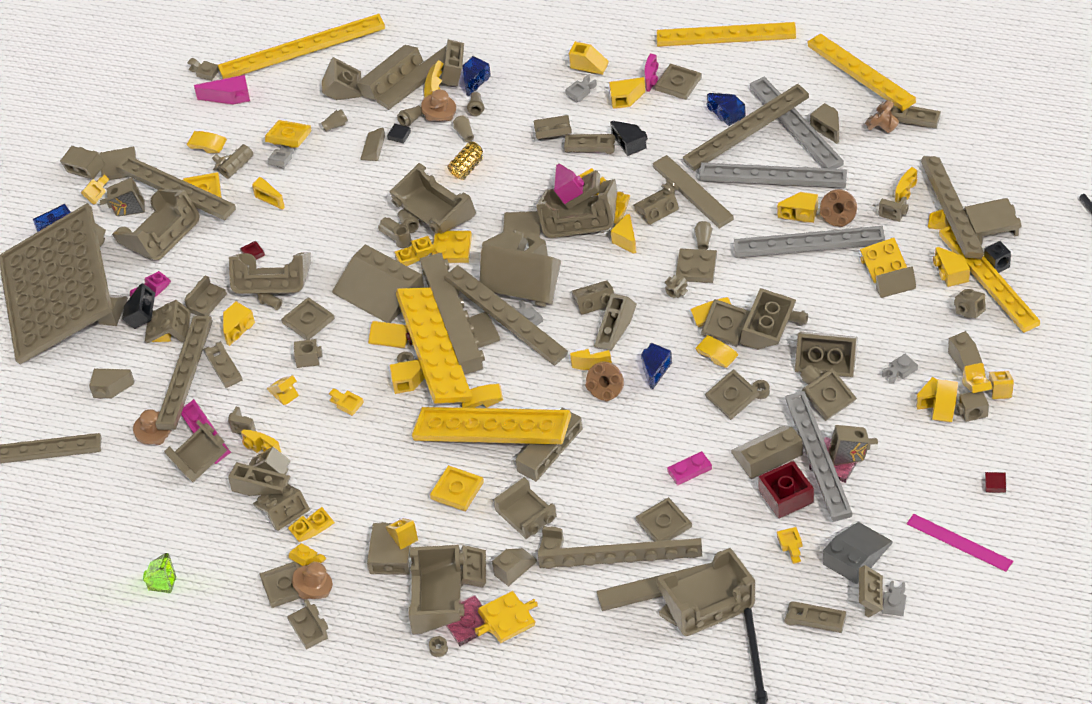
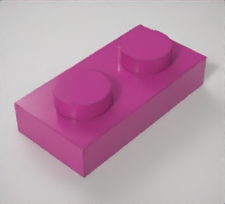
(689, 468)

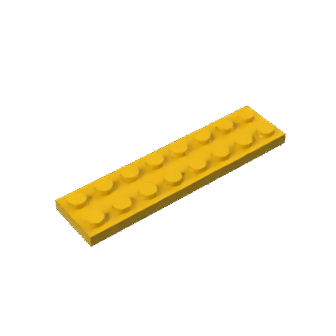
(433, 346)
(491, 425)

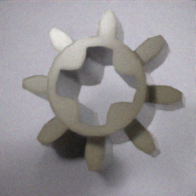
(676, 286)

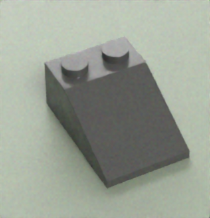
(854, 549)

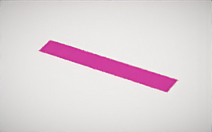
(960, 542)

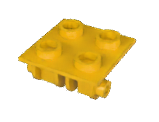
(882, 258)

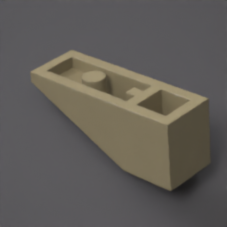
(452, 63)
(615, 321)
(256, 481)

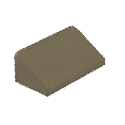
(373, 145)
(896, 282)

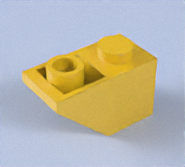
(587, 58)
(626, 92)
(799, 207)
(951, 266)
(236, 321)
(406, 376)

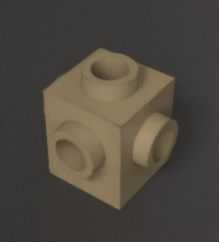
(970, 303)

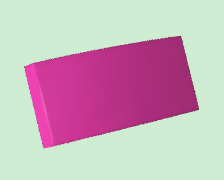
(650, 71)
(156, 282)

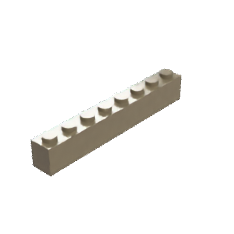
(452, 313)

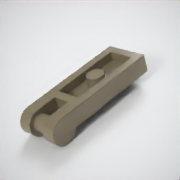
(917, 116)
(589, 143)
(223, 365)
(815, 617)

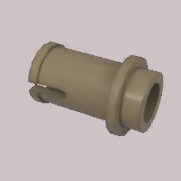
(271, 300)
(799, 317)

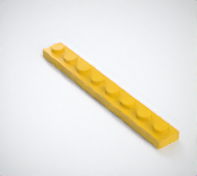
(726, 34)
(861, 72)
(995, 285)

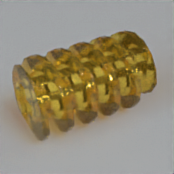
(466, 160)

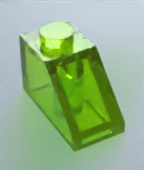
(160, 574)

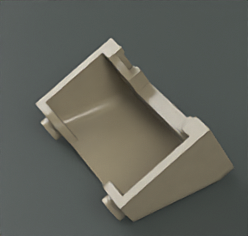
(431, 201)
(586, 217)
(162, 229)
(519, 273)
(247, 278)
(435, 587)
(709, 594)

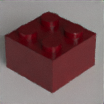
(786, 489)

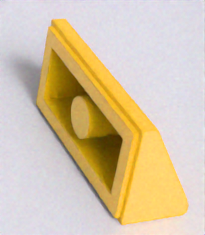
(388, 334)

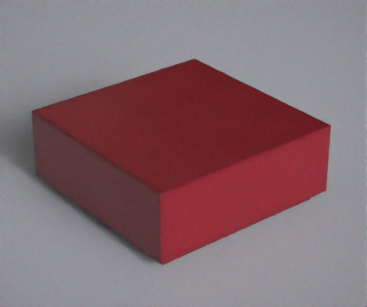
(254, 249)
(995, 482)

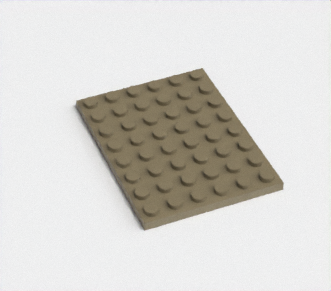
(54, 284)

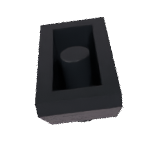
(629, 137)
(139, 307)

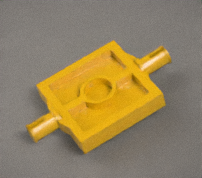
(506, 617)

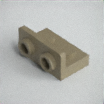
(552, 126)
(657, 206)
(204, 297)
(593, 297)
(474, 570)
(870, 590)
(308, 625)

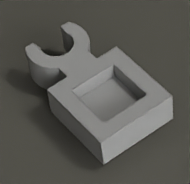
(580, 90)
(281, 157)
(530, 313)
(902, 367)
(895, 600)

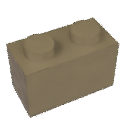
(82, 162)

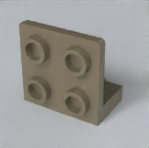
(171, 319)
(283, 507)

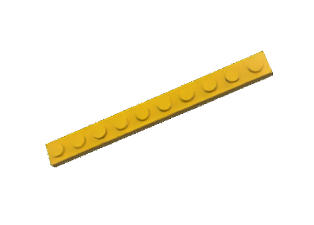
(301, 46)

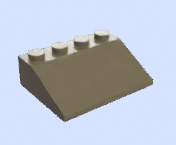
(372, 283)

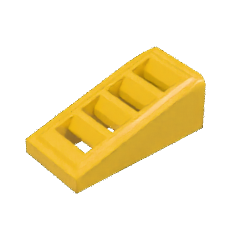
(267, 193)

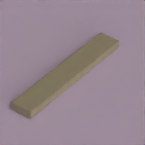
(410, 82)
(693, 191)
(50, 448)
(639, 590)

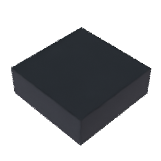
(399, 133)

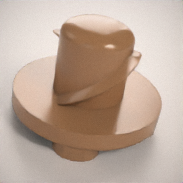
(438, 106)
(883, 118)
(838, 207)
(604, 381)
(146, 430)
(312, 581)

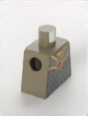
(124, 198)
(850, 444)

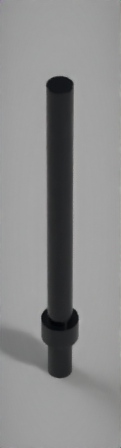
(760, 695)

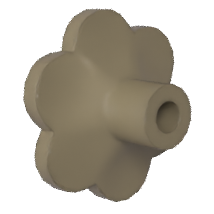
(219, 160)

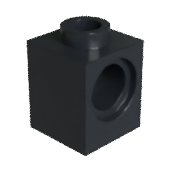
(998, 256)

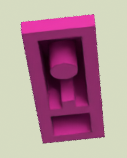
(227, 91)
(567, 184)

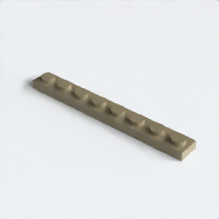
(746, 127)
(161, 180)
(952, 207)
(506, 315)
(184, 373)
(620, 553)

